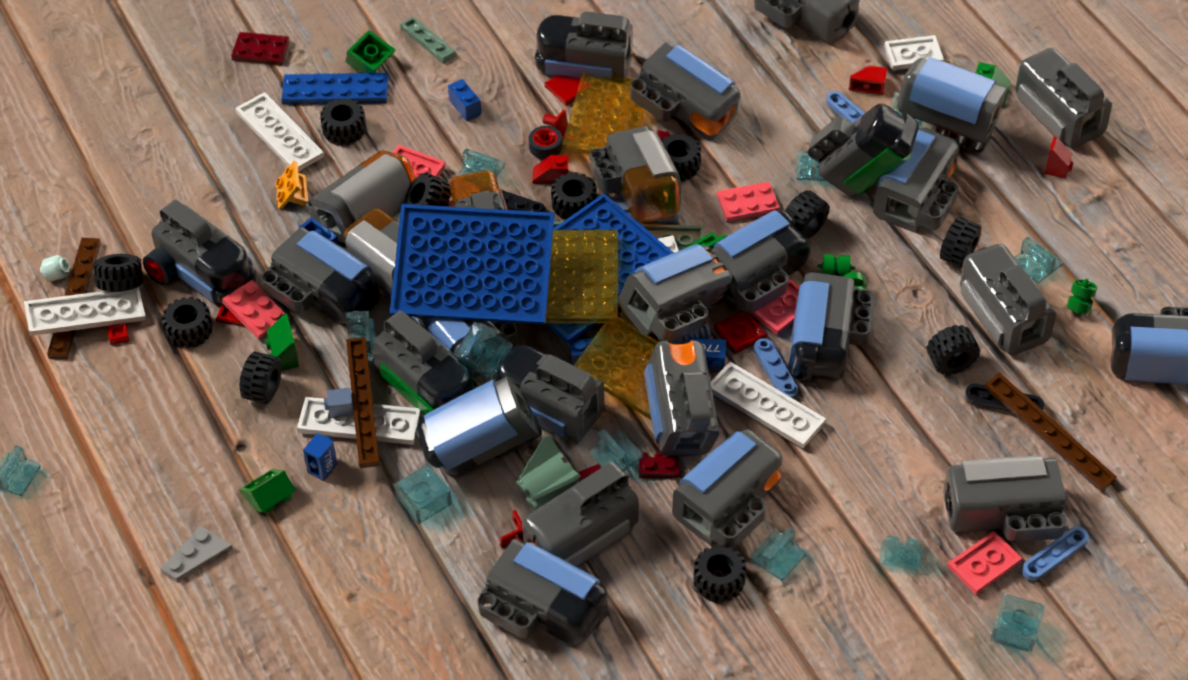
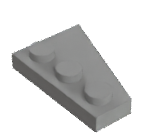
(195, 552)

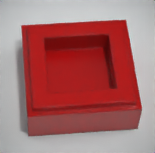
(118, 334)

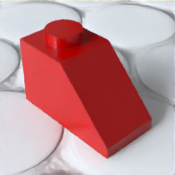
(869, 80)
(1058, 160)
(551, 169)

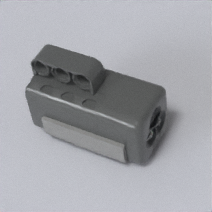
(1006, 496)

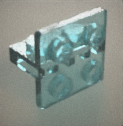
(476, 162)
(807, 167)
(1037, 260)
(615, 449)
(17, 471)
(901, 553)
(779, 554)

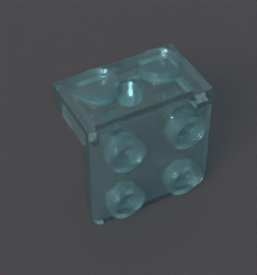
(361, 325)

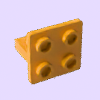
(291, 187)

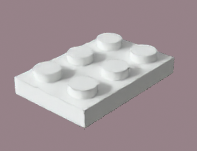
(905, 51)

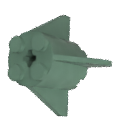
(546, 474)

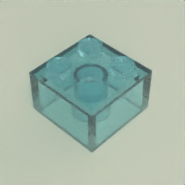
(483, 350)
(423, 494)
(1017, 623)

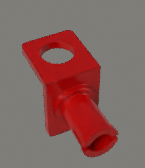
(559, 122)
(517, 534)

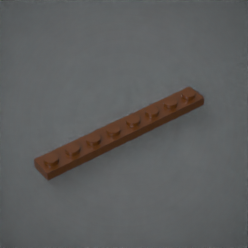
(78, 284)
(362, 403)
(1050, 432)

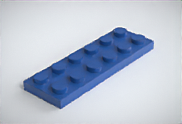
(328, 87)

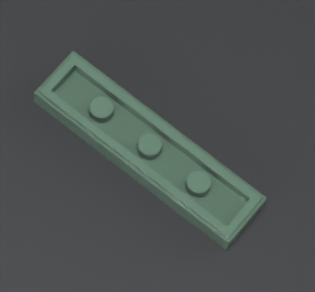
(428, 40)

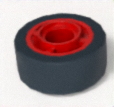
(545, 141)
(160, 266)

